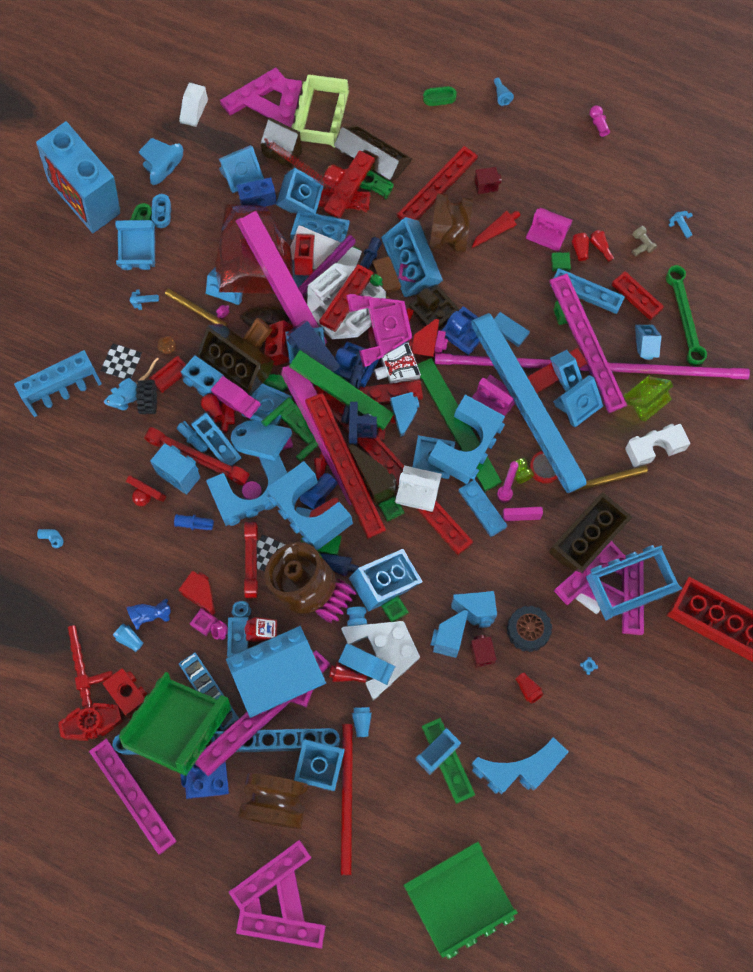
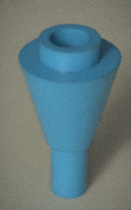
(504, 96)

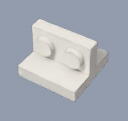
(418, 488)

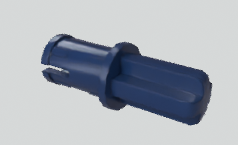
(371, 252)

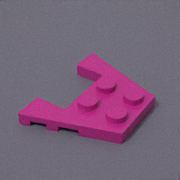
(388, 323)

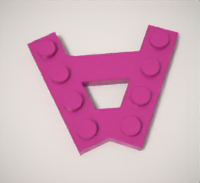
(252, 94)
(631, 588)
(282, 874)

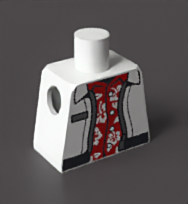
(398, 366)

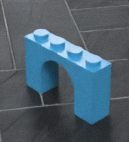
(464, 464)
(234, 508)
(315, 530)

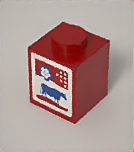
(260, 629)

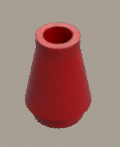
(581, 246)
(212, 406)
(530, 690)

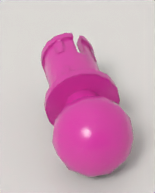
(599, 120)

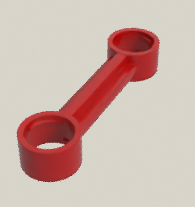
(251, 539)

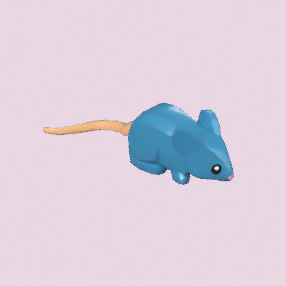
(126, 392)

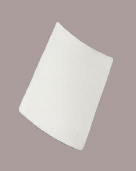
(324, 247)

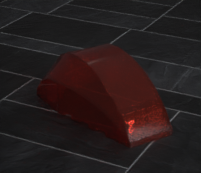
(235, 262)

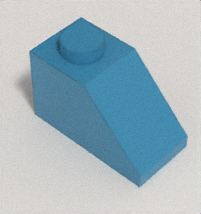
(647, 341)
(566, 370)
(404, 411)

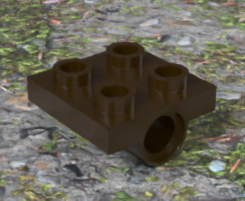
(433, 305)

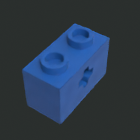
(257, 193)

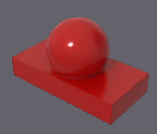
(144, 492)

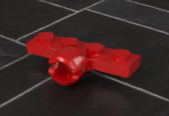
(347, 180)

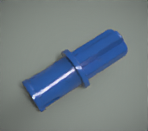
(193, 522)

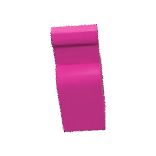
(235, 397)

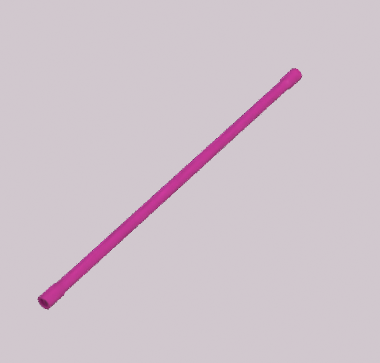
(733, 373)

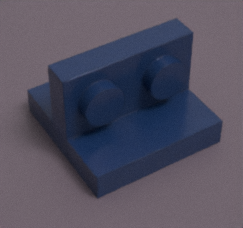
(361, 426)

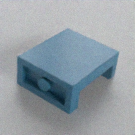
(136, 244)

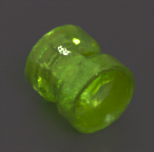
(523, 472)

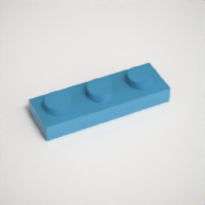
(482, 508)

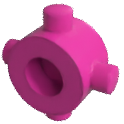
(223, 311)

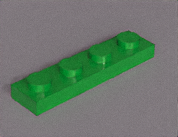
(451, 768)

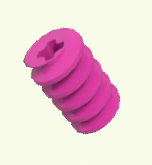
(332, 607)

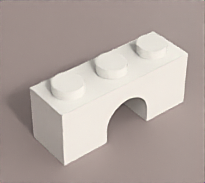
(671, 438)

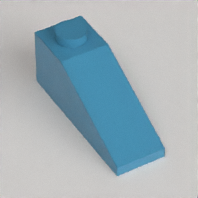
(215, 439)

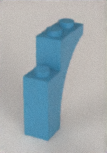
(530, 770)

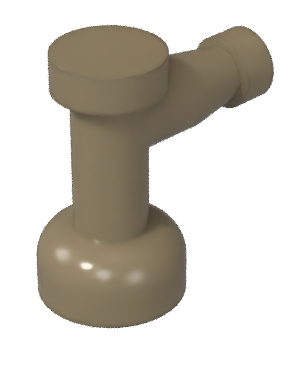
(647, 245)

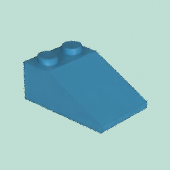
(384, 579)

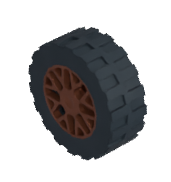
(529, 628)

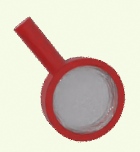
(542, 469)

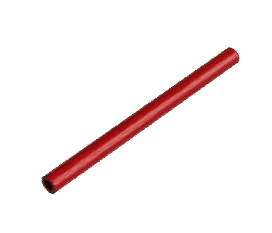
(346, 814)

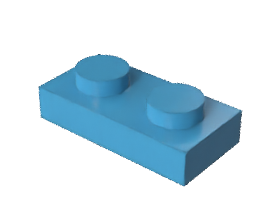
(236, 635)

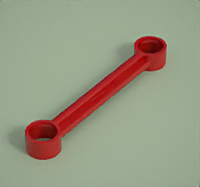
(234, 473)

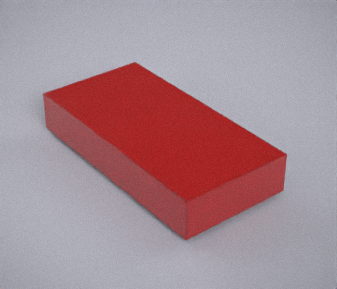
(168, 374)

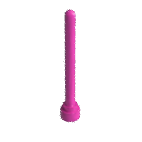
(505, 492)

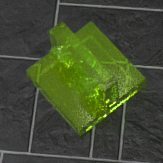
(649, 396)

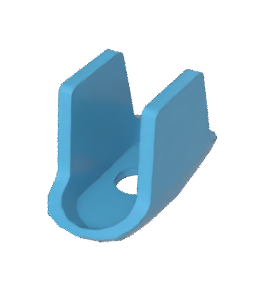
(160, 159)

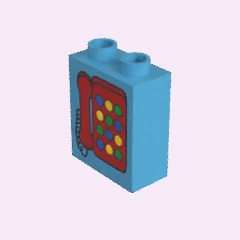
(79, 177)

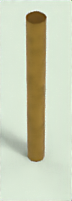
(194, 307)
(614, 477)

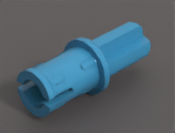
(192, 437)

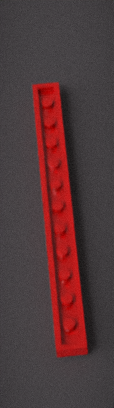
(376, 449)

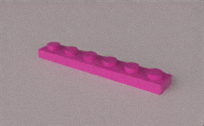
(133, 796)

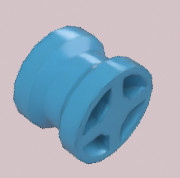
(356, 616)

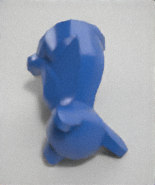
(144, 613)

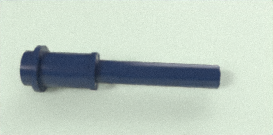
(355, 380)

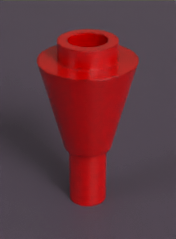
(599, 240)
(342, 673)

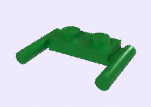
(294, 419)

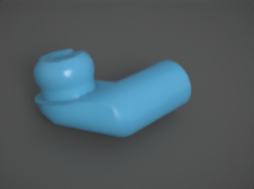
(52, 535)

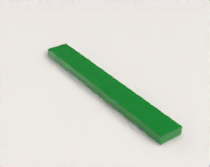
(461, 431)

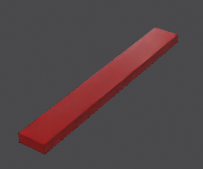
(345, 465)

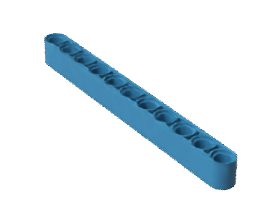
(528, 403)
(258, 746)

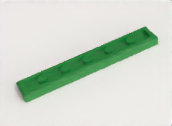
(339, 388)

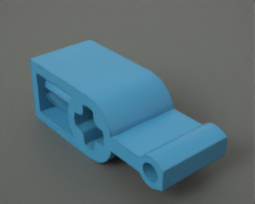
(367, 663)

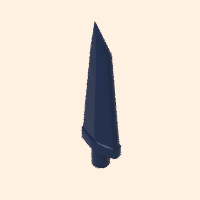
(339, 563)

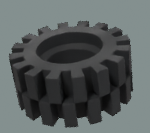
(146, 397)

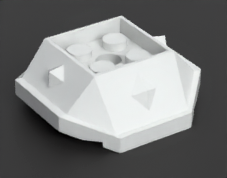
(324, 290)

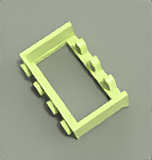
(322, 84)

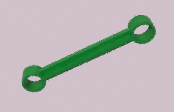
(686, 316)

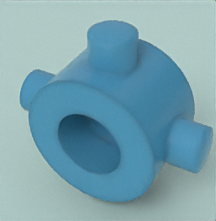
(589, 665)

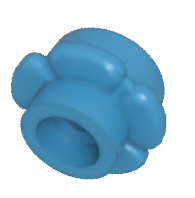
(241, 605)

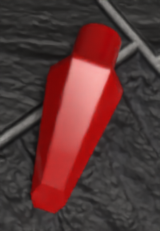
(320, 466)

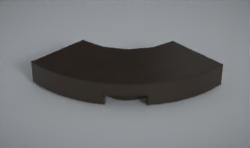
(268, 314)

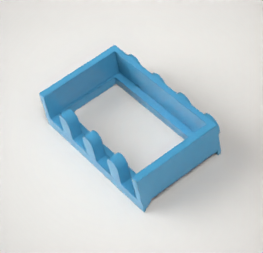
(56, 379)
(648, 552)

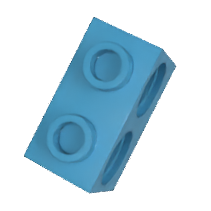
(205, 375)

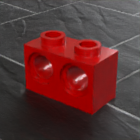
(276, 343)

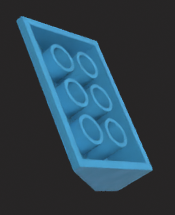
(275, 671)

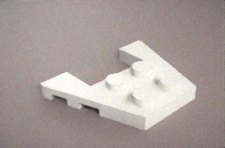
(390, 643)

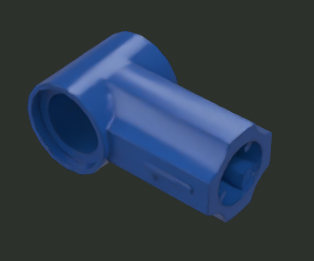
(316, 495)

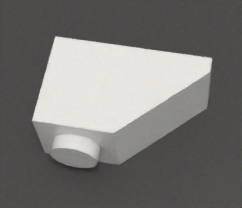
(193, 104)

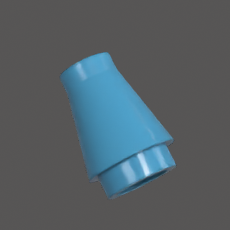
(128, 637)
(361, 721)

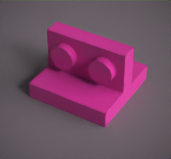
(549, 229)
(494, 395)

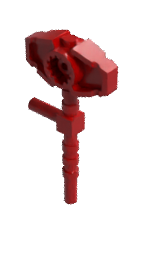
(96, 717)

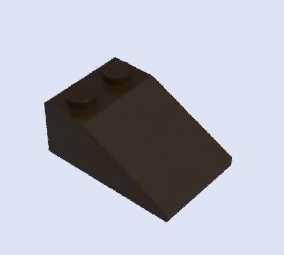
(375, 476)

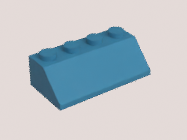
(409, 246)

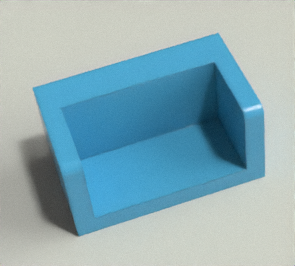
(438, 751)

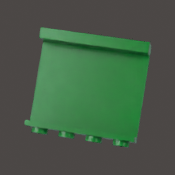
(460, 901)

